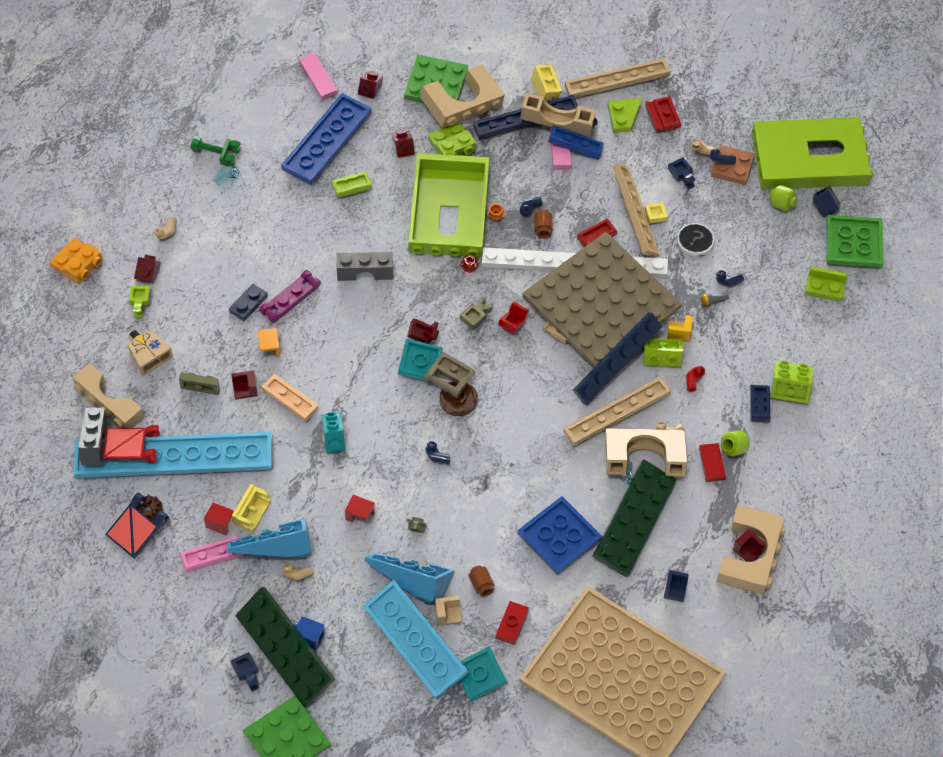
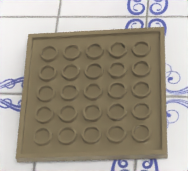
(599, 297)

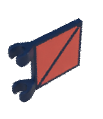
(134, 528)

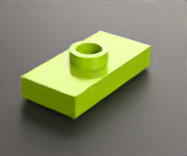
(352, 184)

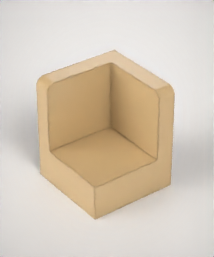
(448, 610)

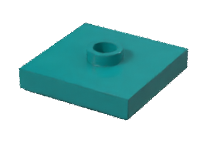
(418, 359)
(483, 674)

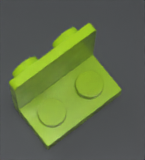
(791, 382)

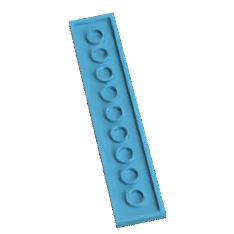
(188, 455)

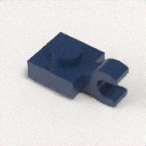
(682, 170)
(245, 669)

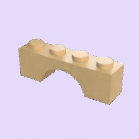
(539, 111)
(123, 412)

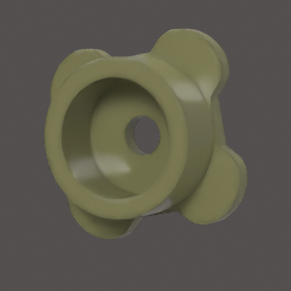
(416, 524)

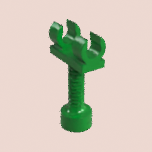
(225, 158)

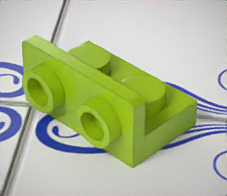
(826, 284)
(663, 352)

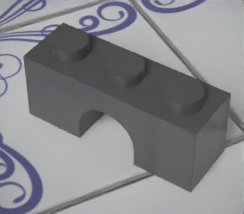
(377, 263)
(92, 432)

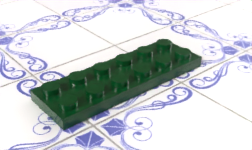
(634, 518)
(285, 647)

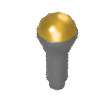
(708, 299)

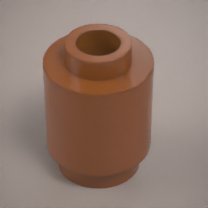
(543, 223)
(481, 581)

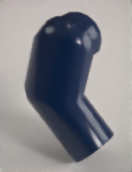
(528, 204)

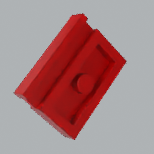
(663, 114)

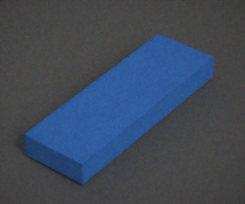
(575, 142)

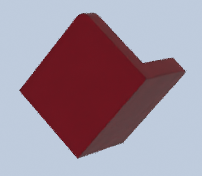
(244, 384)
(749, 546)

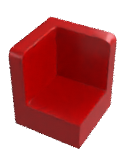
(359, 508)
(218, 518)

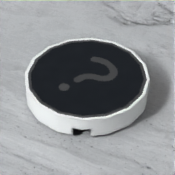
(695, 239)

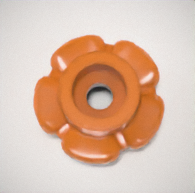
(496, 208)

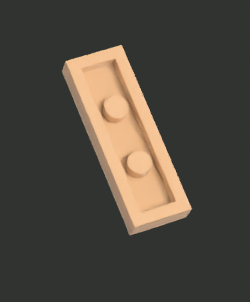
(290, 397)

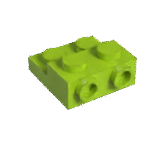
(452, 141)

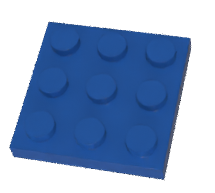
(559, 535)

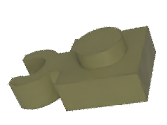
(476, 314)

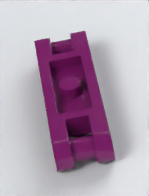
(290, 297)

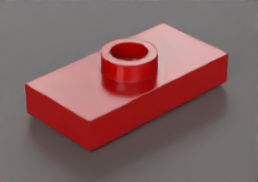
(512, 622)

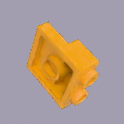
(77, 260)

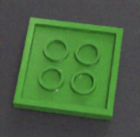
(429, 70)
(854, 241)
(287, 732)

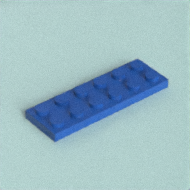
(326, 138)

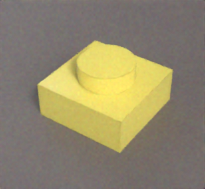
(656, 212)

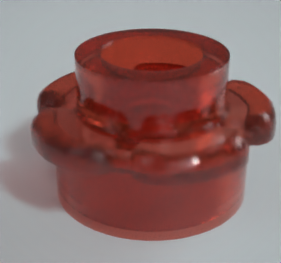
(469, 267)

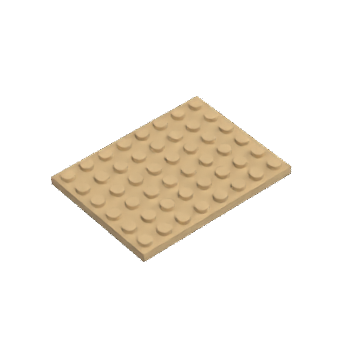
(622, 677)

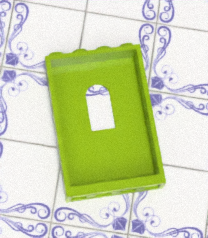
(785, 157)
(449, 183)

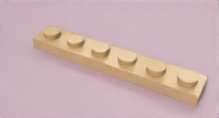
(617, 78)
(636, 211)
(616, 411)

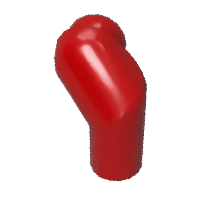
(693, 376)

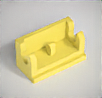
(546, 82)
(251, 508)

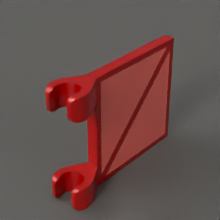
(129, 444)

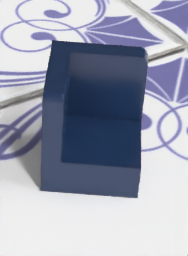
(826, 201)
(676, 585)

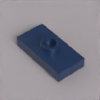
(760, 403)

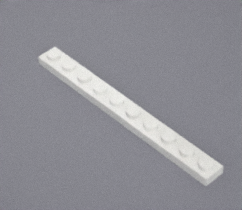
(551, 260)

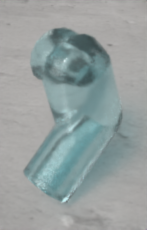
(226, 172)
(629, 475)

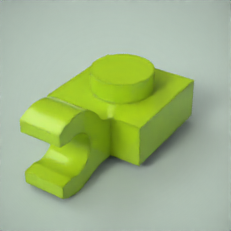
(138, 297)

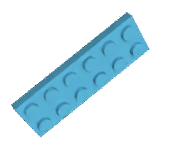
(416, 639)

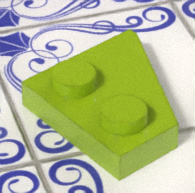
(623, 113)

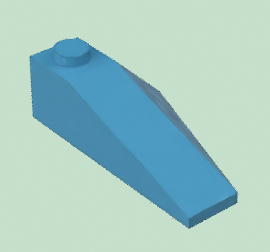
(288, 541)
(420, 581)

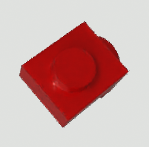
(514, 318)

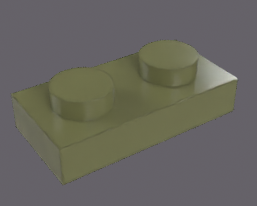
(198, 383)

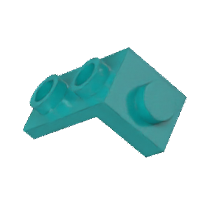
(333, 432)

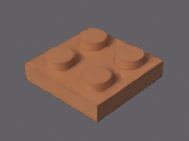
(734, 173)

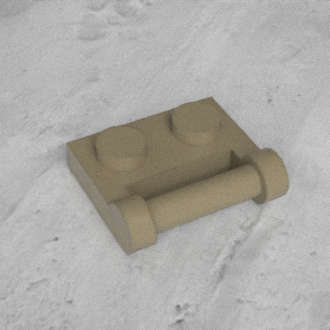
(452, 370)

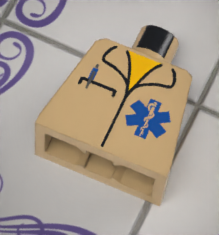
(148, 351)

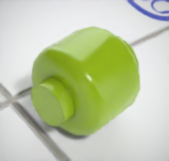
(783, 198)
(735, 443)

